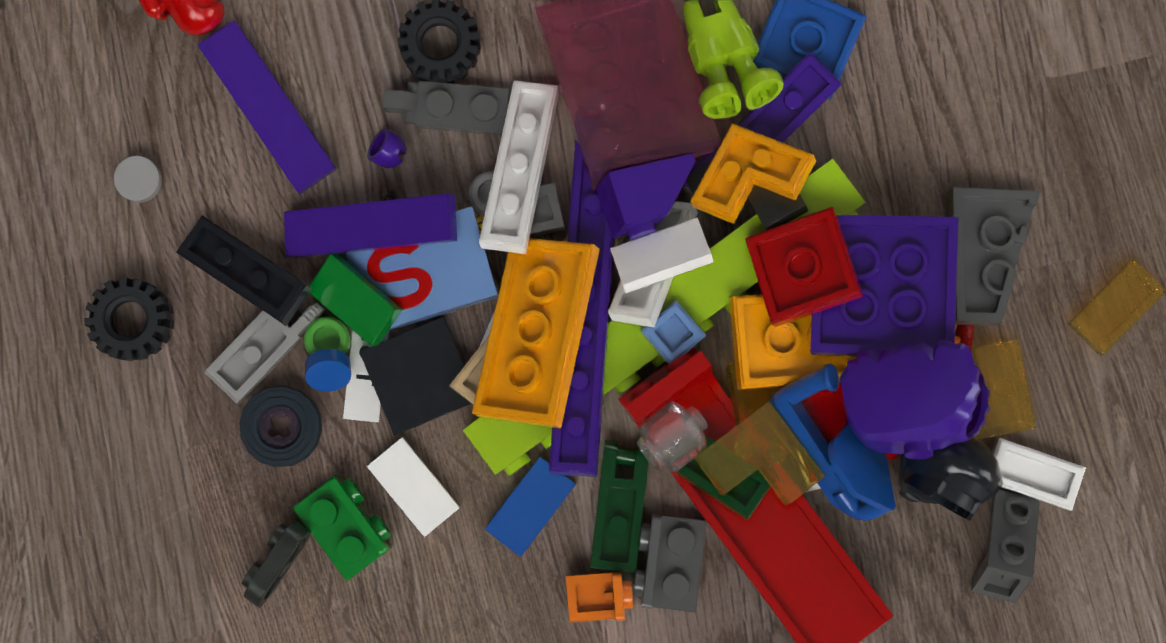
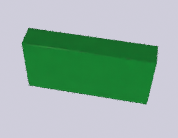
(354, 299)

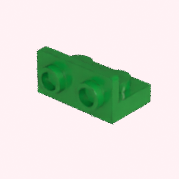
(343, 526)

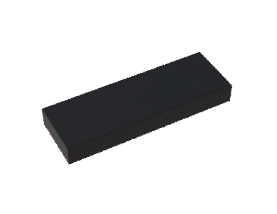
(244, 270)

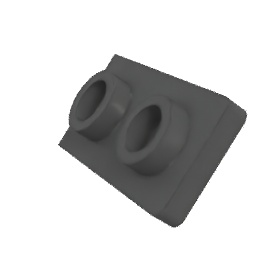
(1010, 547)

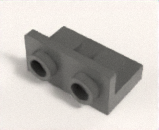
(671, 563)

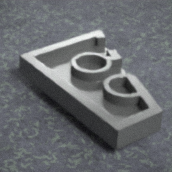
(989, 244)

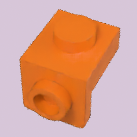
(598, 596)

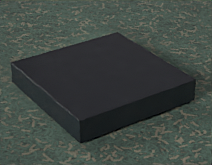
(415, 375)

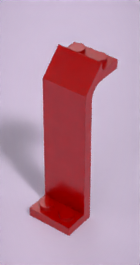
(781, 547)

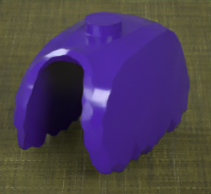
(914, 398)

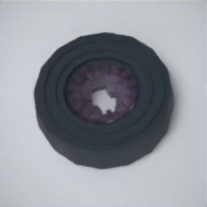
(257, 423)

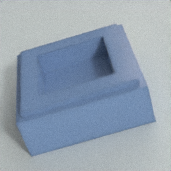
(673, 333)

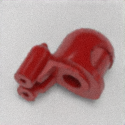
(191, 16)

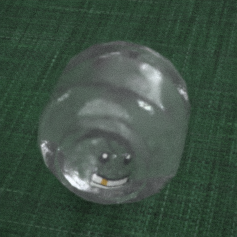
(672, 436)

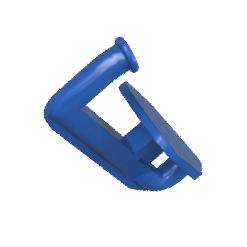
(848, 465)

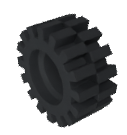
(434, 15)
(102, 314)

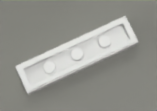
(519, 167)

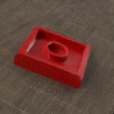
(803, 267)

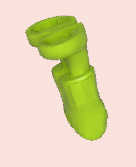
(729, 41)

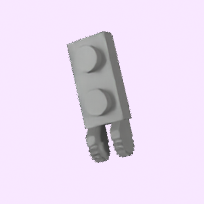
(257, 352)

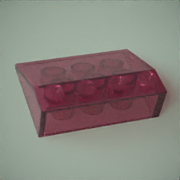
(626, 82)

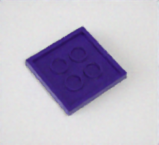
(905, 283)

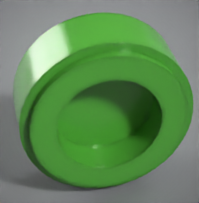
(327, 334)

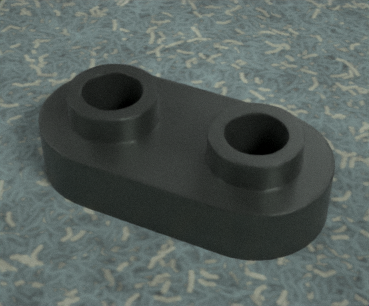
(265, 577)

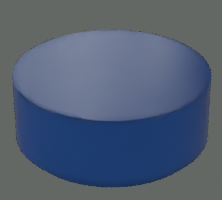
(328, 370)

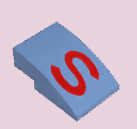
(431, 277)

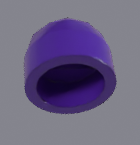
(385, 149)

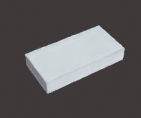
(661, 255)
(1038, 474)
(413, 486)

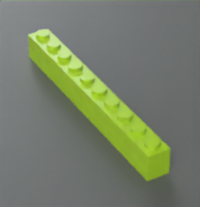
(698, 292)

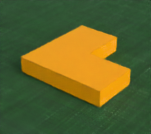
(746, 161)

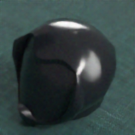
(953, 477)

